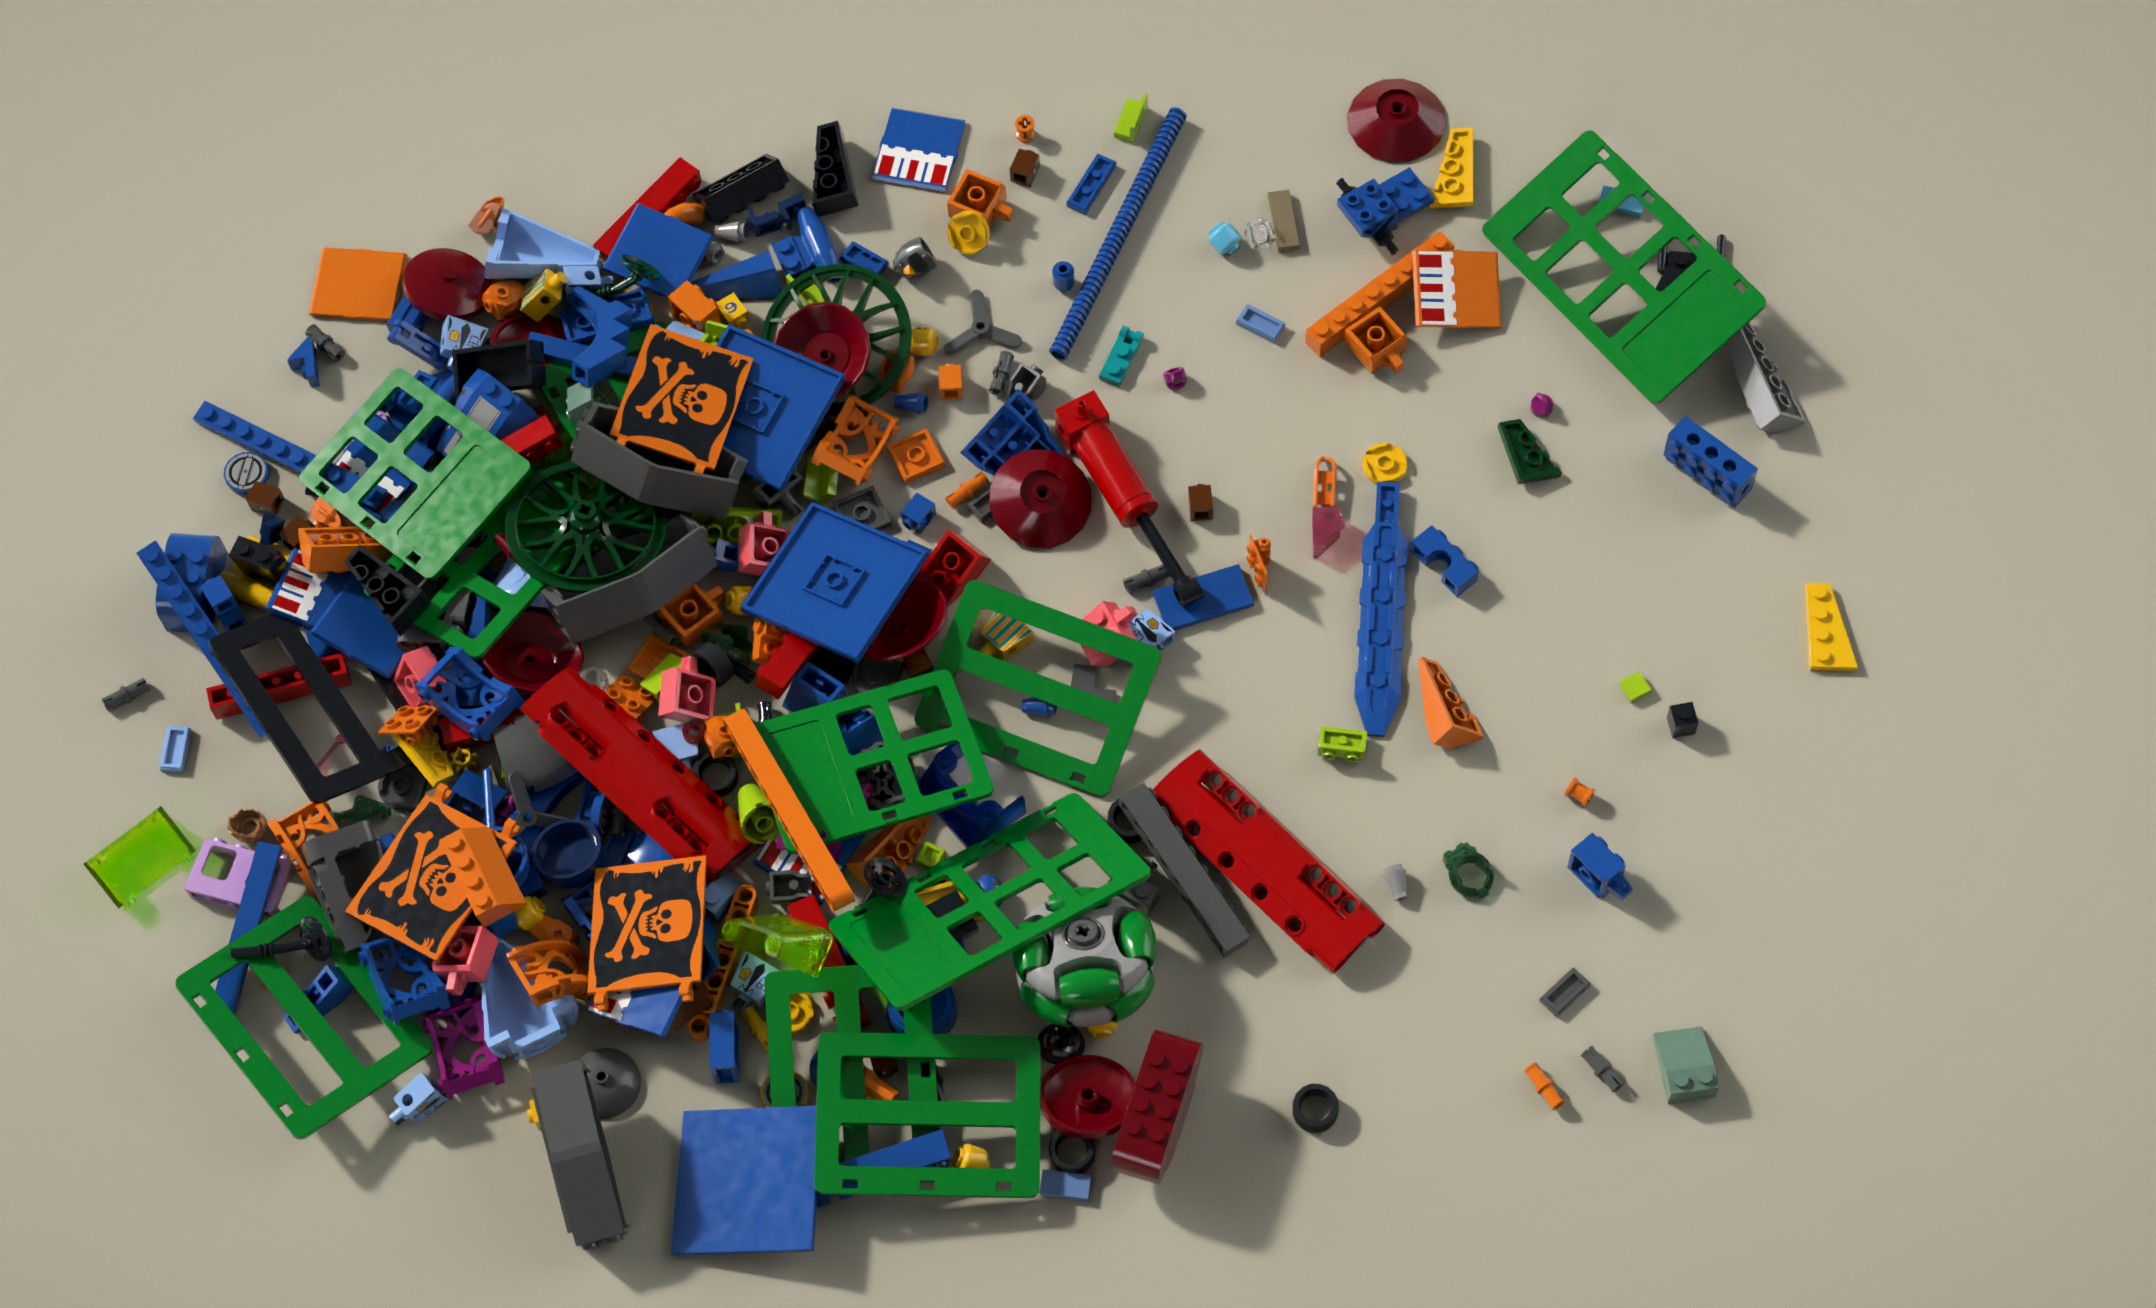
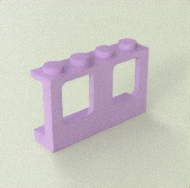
(230, 891)

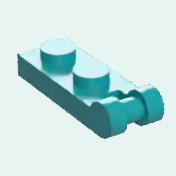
(1121, 356)

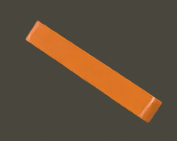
(725, 952)

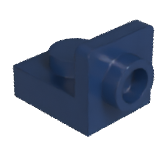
(789, 208)
(763, 224)
(270, 528)

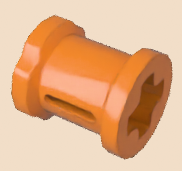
(1028, 128)
(1579, 792)

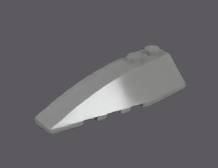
(1765, 393)

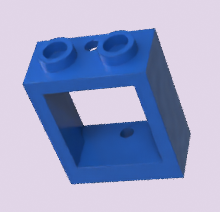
(724, 1047)

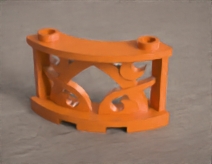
(854, 465)
(289, 827)
(538, 957)

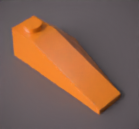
(1443, 709)
(894, 843)

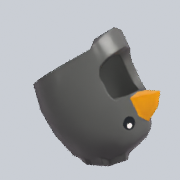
(914, 259)

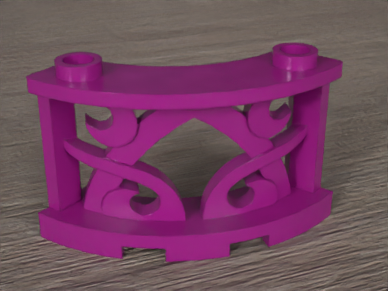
(487, 1071)

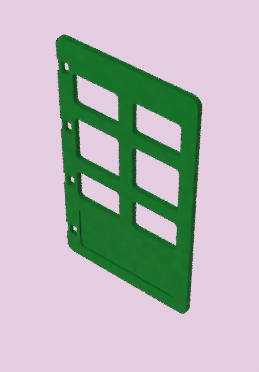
(1679, 324)
(914, 954)

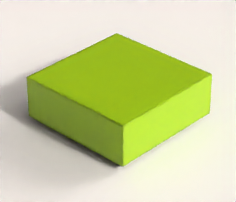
(1635, 687)
(930, 855)

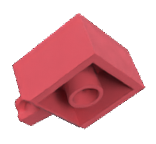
(759, 544)
(1112, 618)
(412, 669)
(686, 693)
(466, 958)

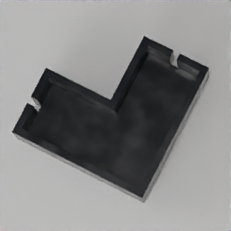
(511, 363)

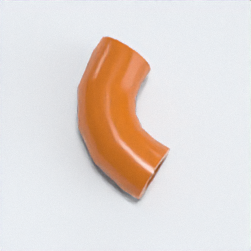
(688, 213)

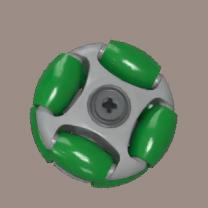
(1089, 967)

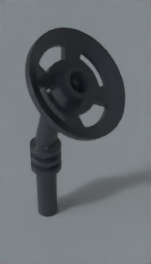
(882, 880)
(308, 942)
(1060, 1043)

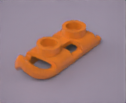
(1324, 478)

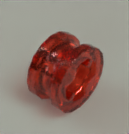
(690, 738)

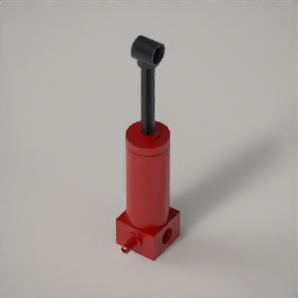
(1087, 431)

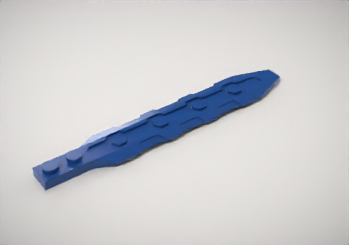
(1381, 615)

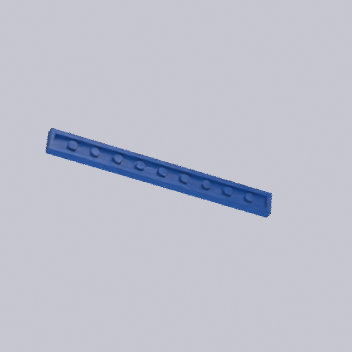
(280, 450)
(191, 616)

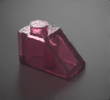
(1325, 528)

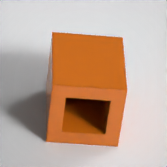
(950, 382)

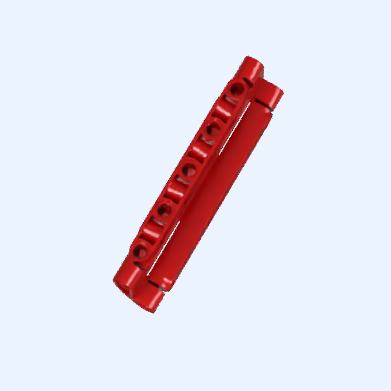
(636, 771)
(1268, 858)

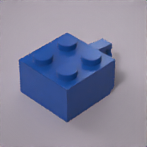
(1599, 868)

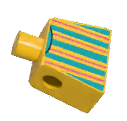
(542, 293)
(1005, 636)

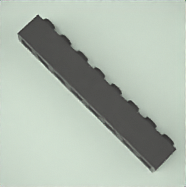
(1184, 870)

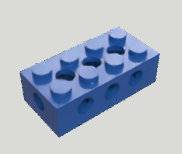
(1715, 457)

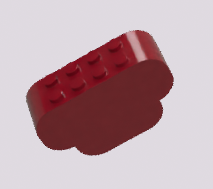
(1157, 1107)

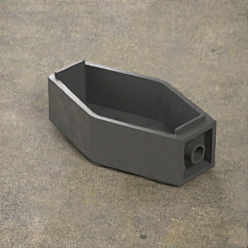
(651, 475)
(681, 562)
(578, 1154)

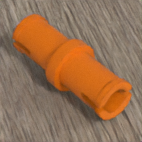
(967, 490)
(1544, 1086)

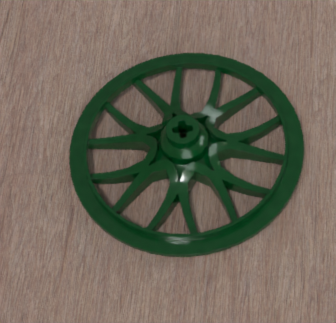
(873, 279)
(580, 530)

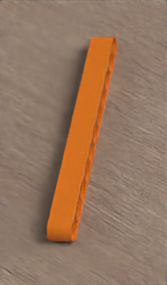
(789, 810)

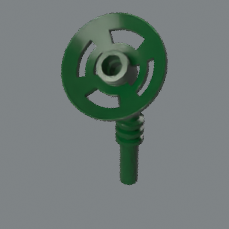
(639, 270)

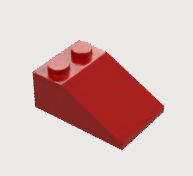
(953, 565)

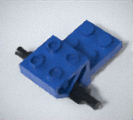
(1379, 208)

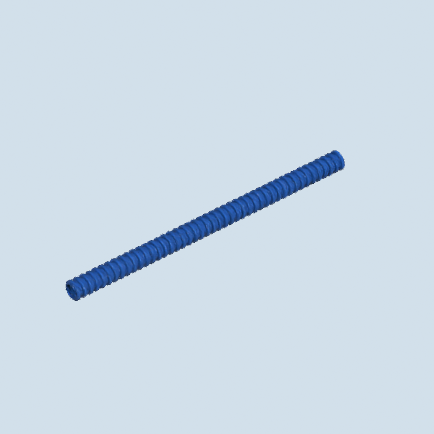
(1118, 232)

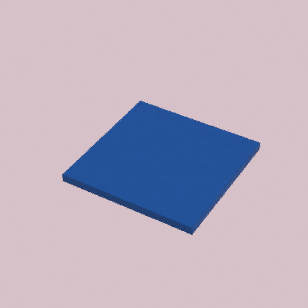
(777, 407)
(834, 582)
(746, 1182)

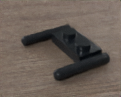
(1683, 260)

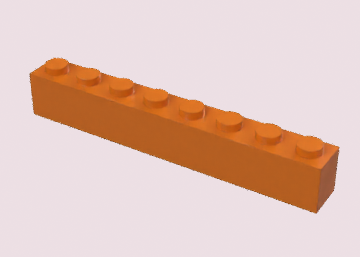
(1379, 292)

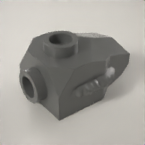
(1028, 381)
(788, 887)

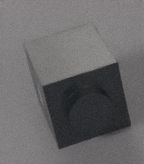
(1682, 719)

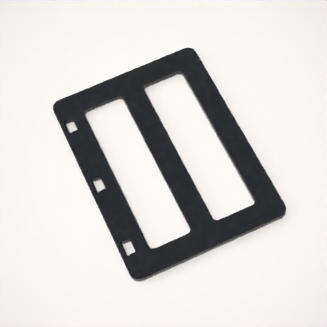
(318, 788)

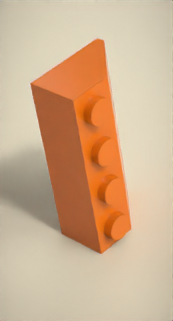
(329, 547)
(483, 873)

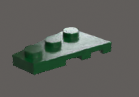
(1524, 454)

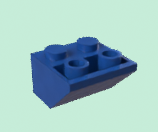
(812, 688)
(859, 730)
(469, 796)

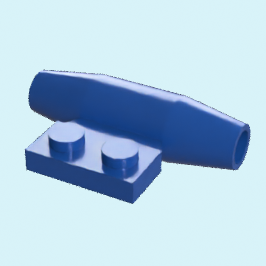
(812, 248)
(413, 407)

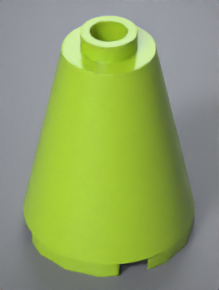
(756, 815)

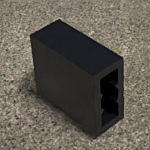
(258, 560)

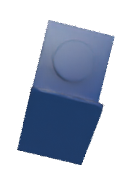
(306, 359)

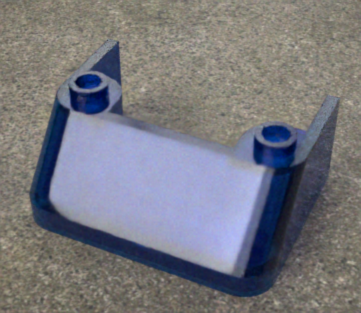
(966, 821)

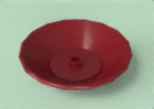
(1393, 134)
(830, 330)
(1037, 519)
(912, 623)
(532, 653)

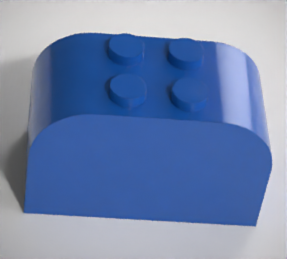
(196, 561)

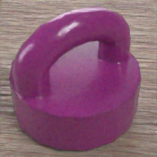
(1173, 375)
(1541, 405)

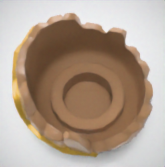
(247, 825)

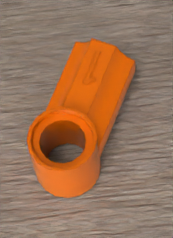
(877, 1089)

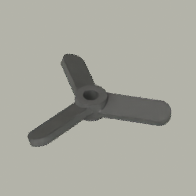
(980, 321)
(524, 806)

